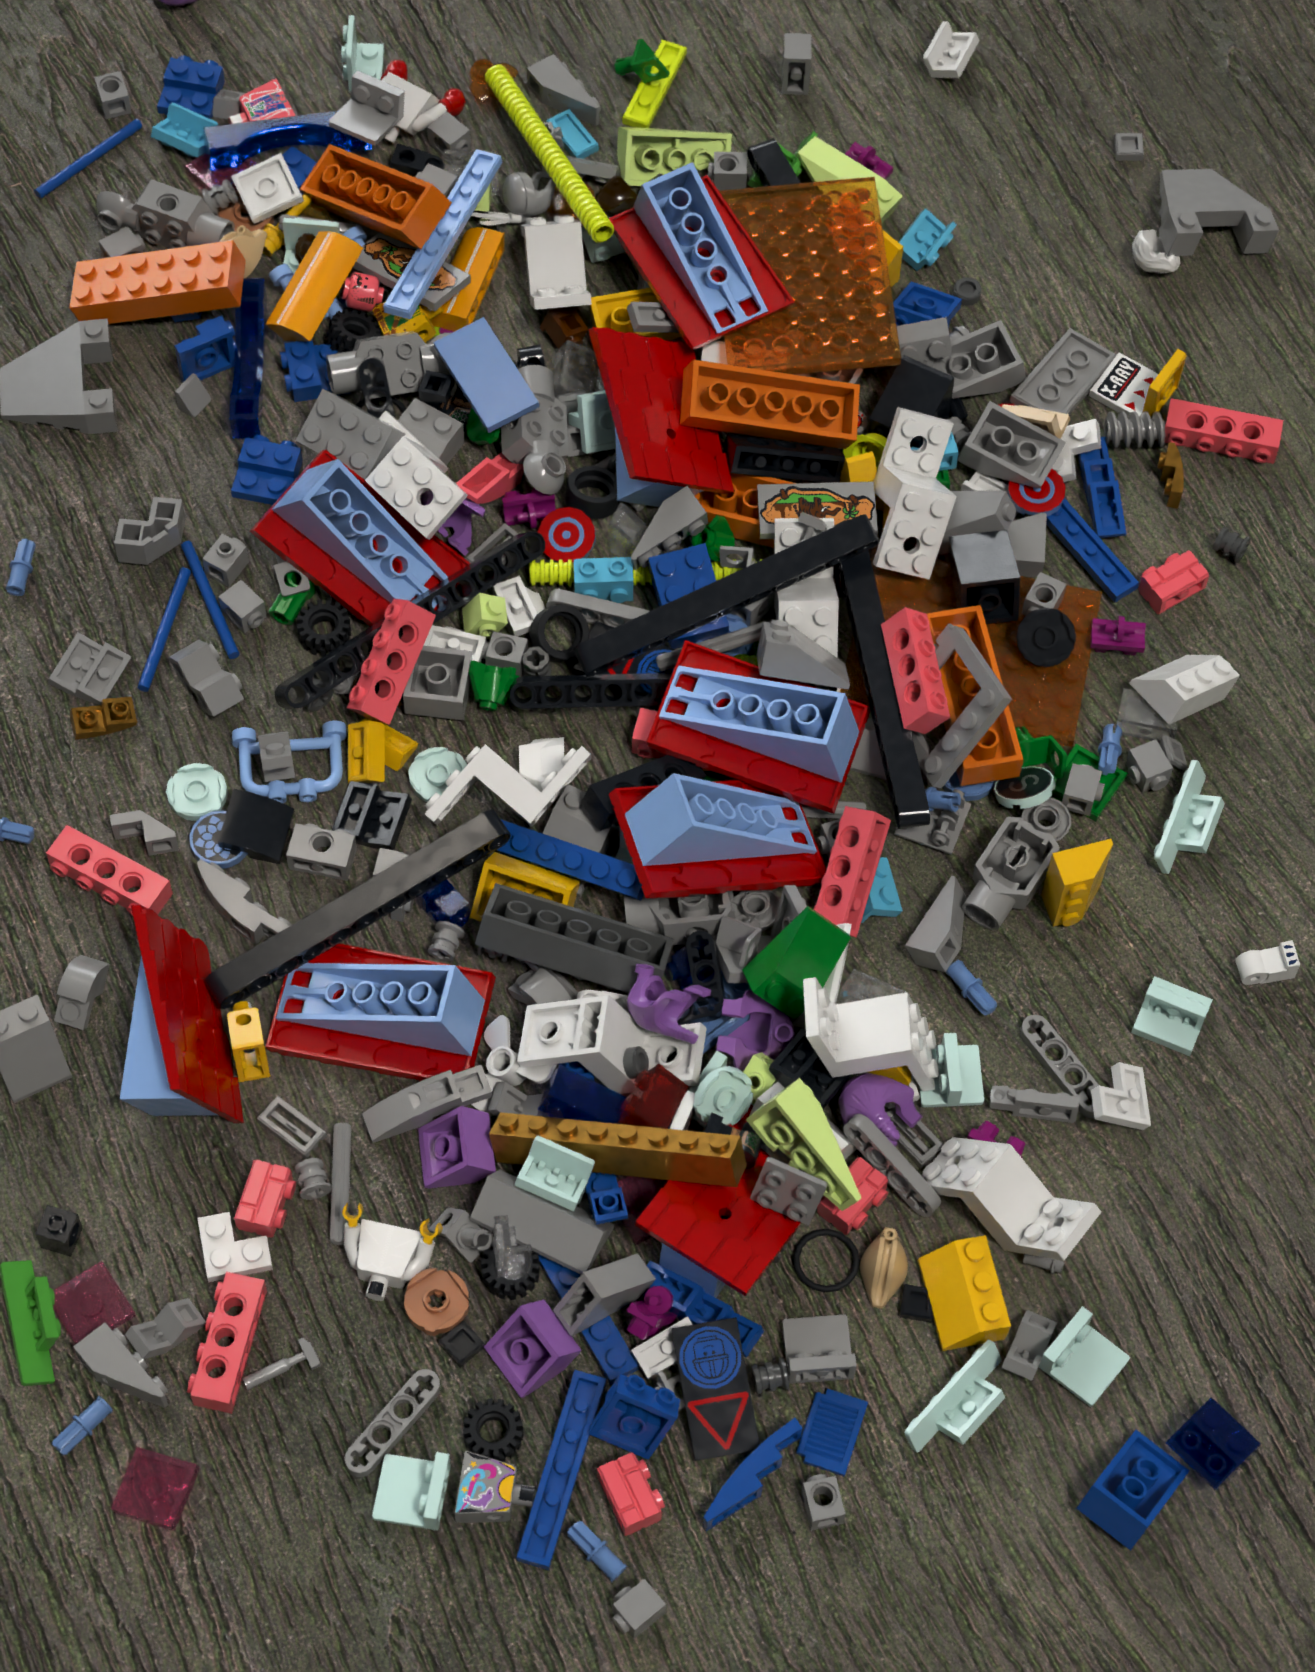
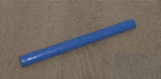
(88, 158)
(210, 600)
(164, 629)

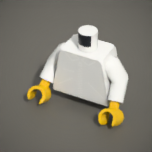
(385, 1252)

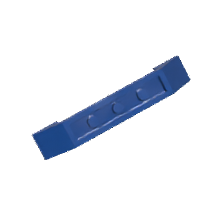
(602, 1189)

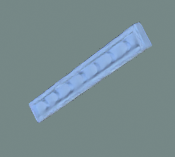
(428, 260)

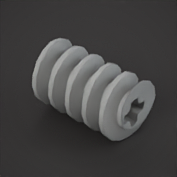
(1134, 428)

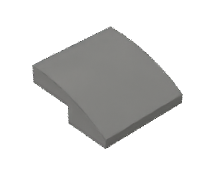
(89, 669)

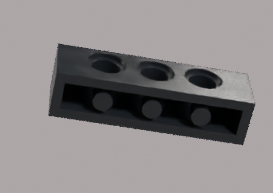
(783, 459)
(649, 774)

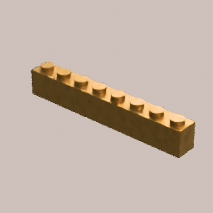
(626, 1148)

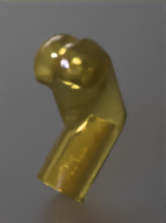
(317, 212)

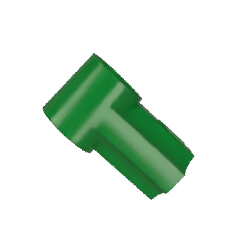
(287, 608)

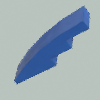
(1102, 492)
(700, 1307)
(745, 1482)

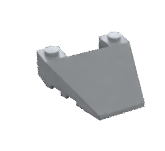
(1206, 200)
(50, 381)

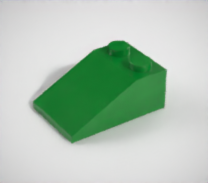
(800, 951)

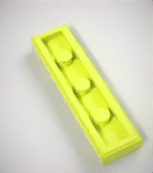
(650, 95)

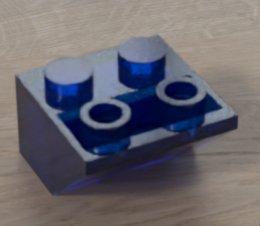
(1214, 1444)

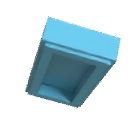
(575, 137)

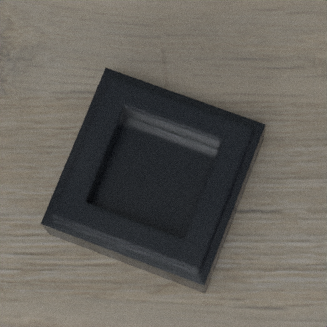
(916, 1304)
(461, 1343)

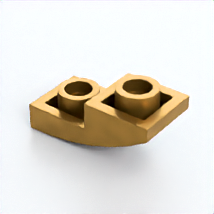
(1172, 474)
(100, 720)

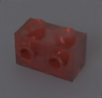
(653, 1099)

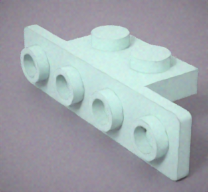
(1190, 821)
(961, 1403)

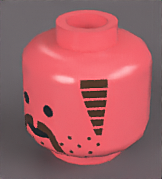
(362, 291)

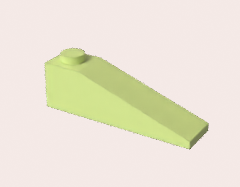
(652, 151)
(828, 164)
(800, 1129)

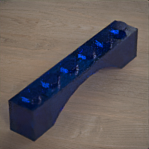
(235, 143)
(248, 379)

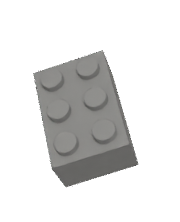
(348, 433)

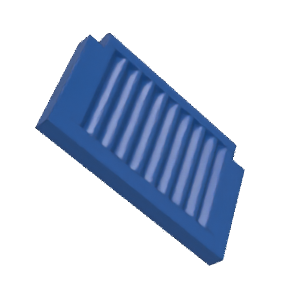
(831, 1431)

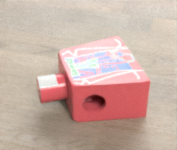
(263, 103)

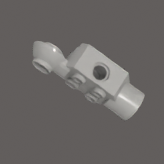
(163, 216)
(404, 358)
(539, 436)
(1015, 863)
(684, 915)

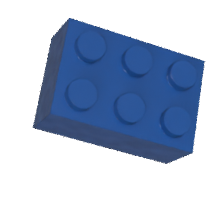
(679, 574)

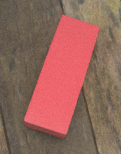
(491, 479)

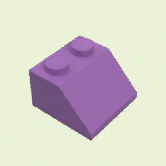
(456, 1148)
(532, 1347)

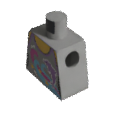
(489, 1490)

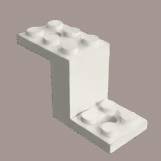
(555, 262)
(409, 473)
(916, 499)
(813, 602)
(506, 784)
(869, 1034)
(597, 1035)
(1009, 1198)

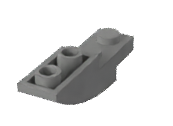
(235, 904)
(425, 1100)

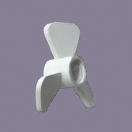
(498, 1038)

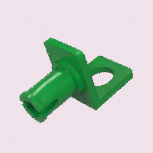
(641, 63)
(1041, 751)

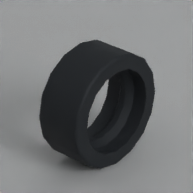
(597, 478)
(575, 618)

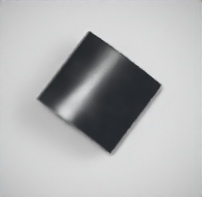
(373, 815)
(256, 826)
(802, 1062)

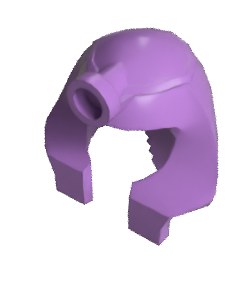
(459, 520)
(661, 1009)
(765, 1032)
(868, 1095)

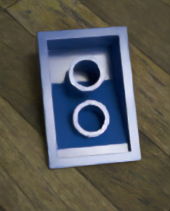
(1132, 1489)

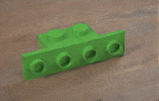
(31, 1321)

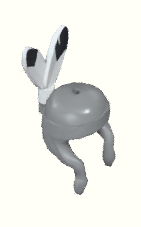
(520, 198)

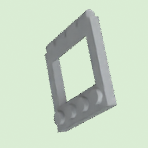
(974, 720)

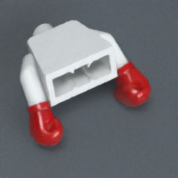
(419, 105)

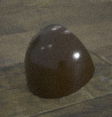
(616, 196)

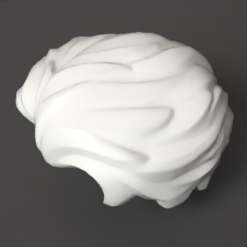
(1150, 253)

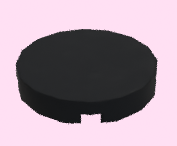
(1046, 637)

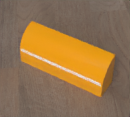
(478, 256)
(314, 286)

